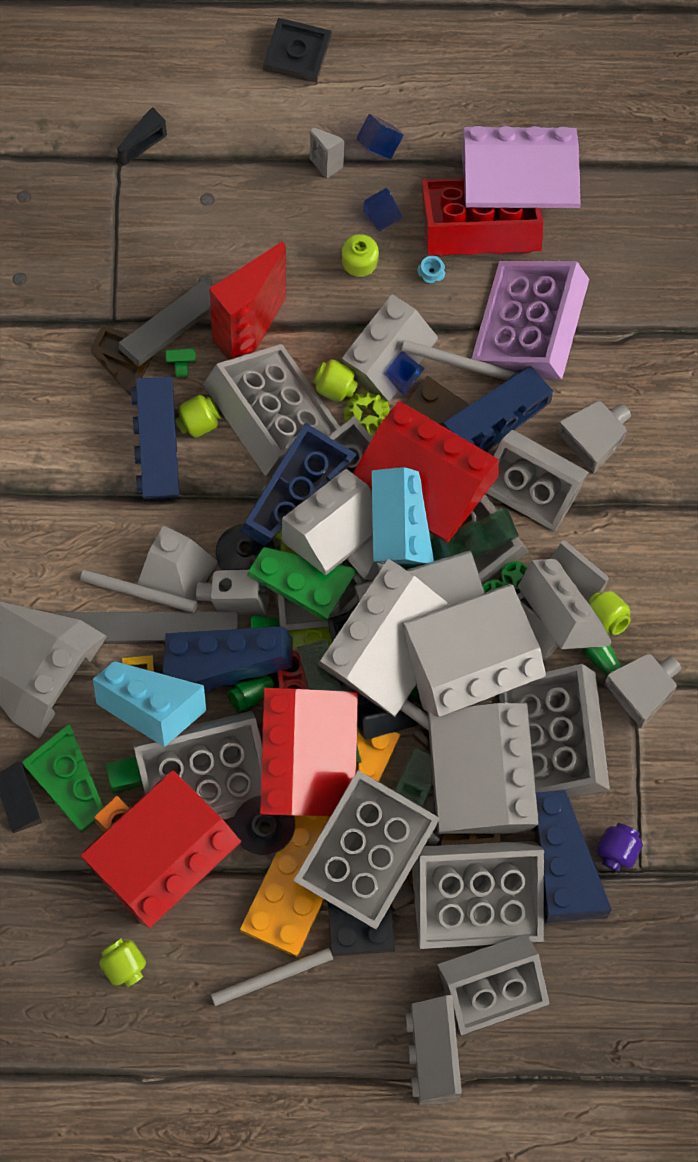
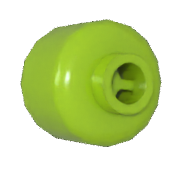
(360, 255)
(335, 380)
(198, 416)
(611, 611)
(122, 962)

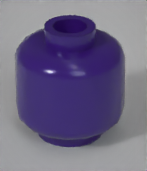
(619, 847)

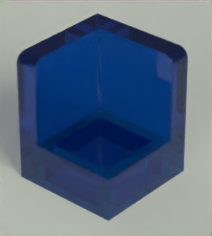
(379, 136)

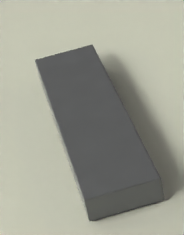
(167, 325)

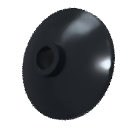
(229, 553)
(247, 825)

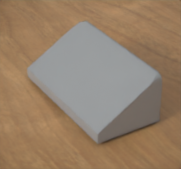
(326, 152)
(580, 570)

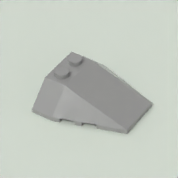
(38, 661)

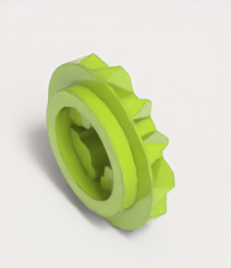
(365, 400)

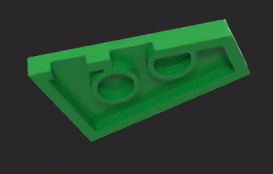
(301, 581)
(65, 778)

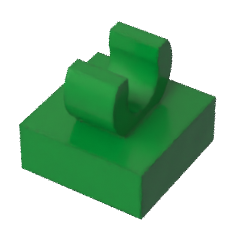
(180, 358)

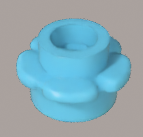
(428, 263)

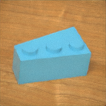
(399, 518)
(149, 700)

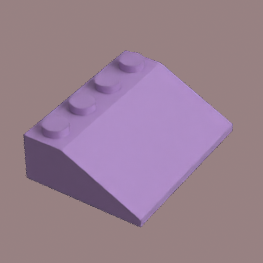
(521, 167)
(532, 316)

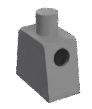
(595, 432)
(235, 592)
(643, 686)

